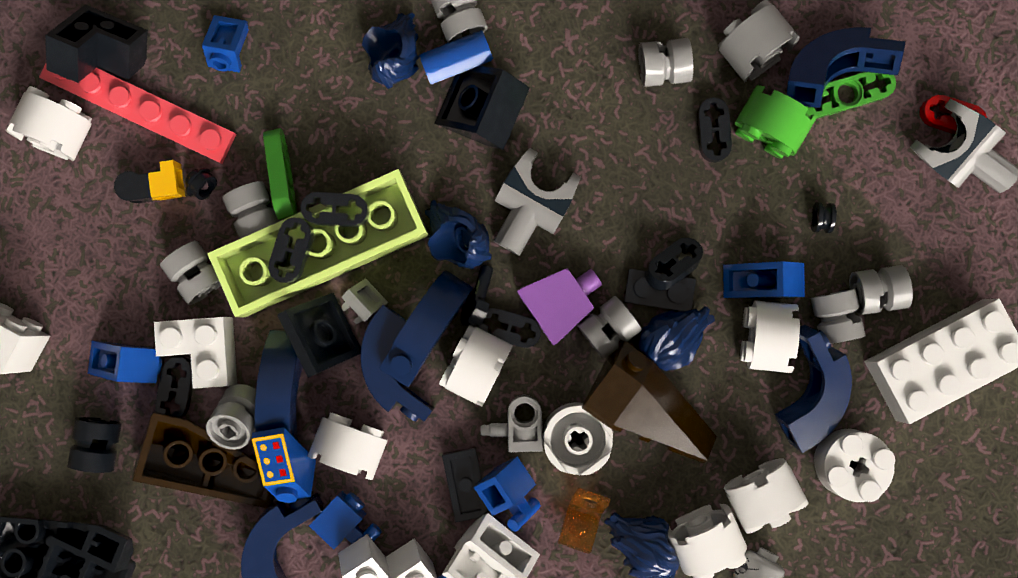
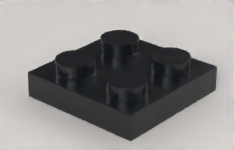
(320, 334)

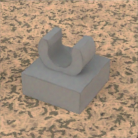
(363, 300)

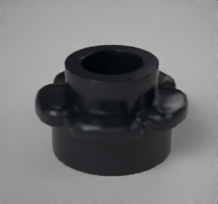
(196, 180)

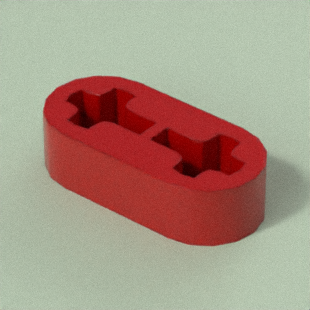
(944, 122)

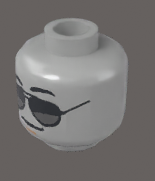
(760, 565)

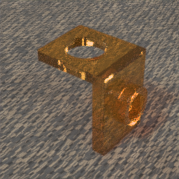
(582, 520)

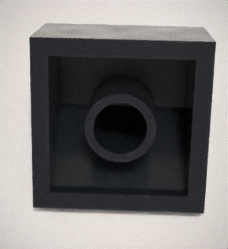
(483, 105)

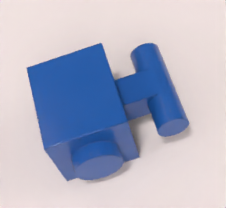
(505, 489)
(341, 519)

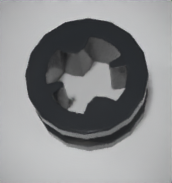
(823, 217)

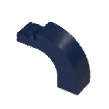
(837, 54)
(425, 327)
(277, 385)
(385, 389)
(826, 396)
(260, 549)

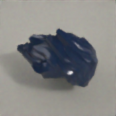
(392, 50)
(457, 236)
(674, 337)
(644, 545)

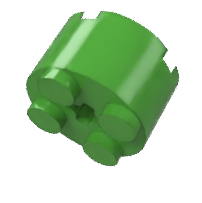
(774, 121)

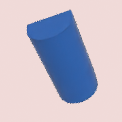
(456, 57)

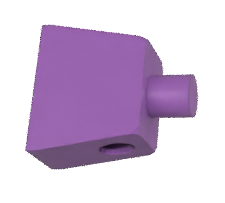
(560, 301)

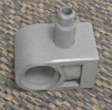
(522, 435)

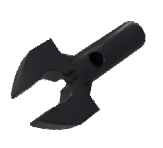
(476, 310)

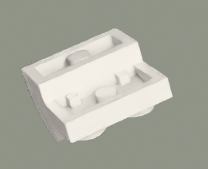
(490, 552)

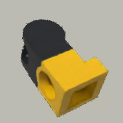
(151, 186)

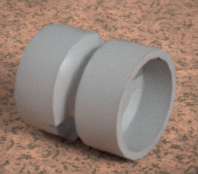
(459, 17)
(665, 62)
(250, 206)
(185, 263)
(886, 289)
(838, 316)
(617, 318)
(233, 418)

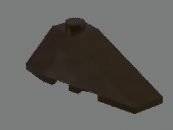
(641, 399)
(185, 459)

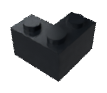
(92, 41)

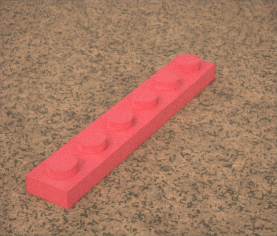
(149, 112)

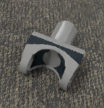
(970, 151)
(530, 205)

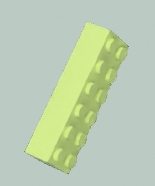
(334, 249)

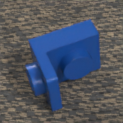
(224, 43)

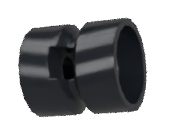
(91, 456)

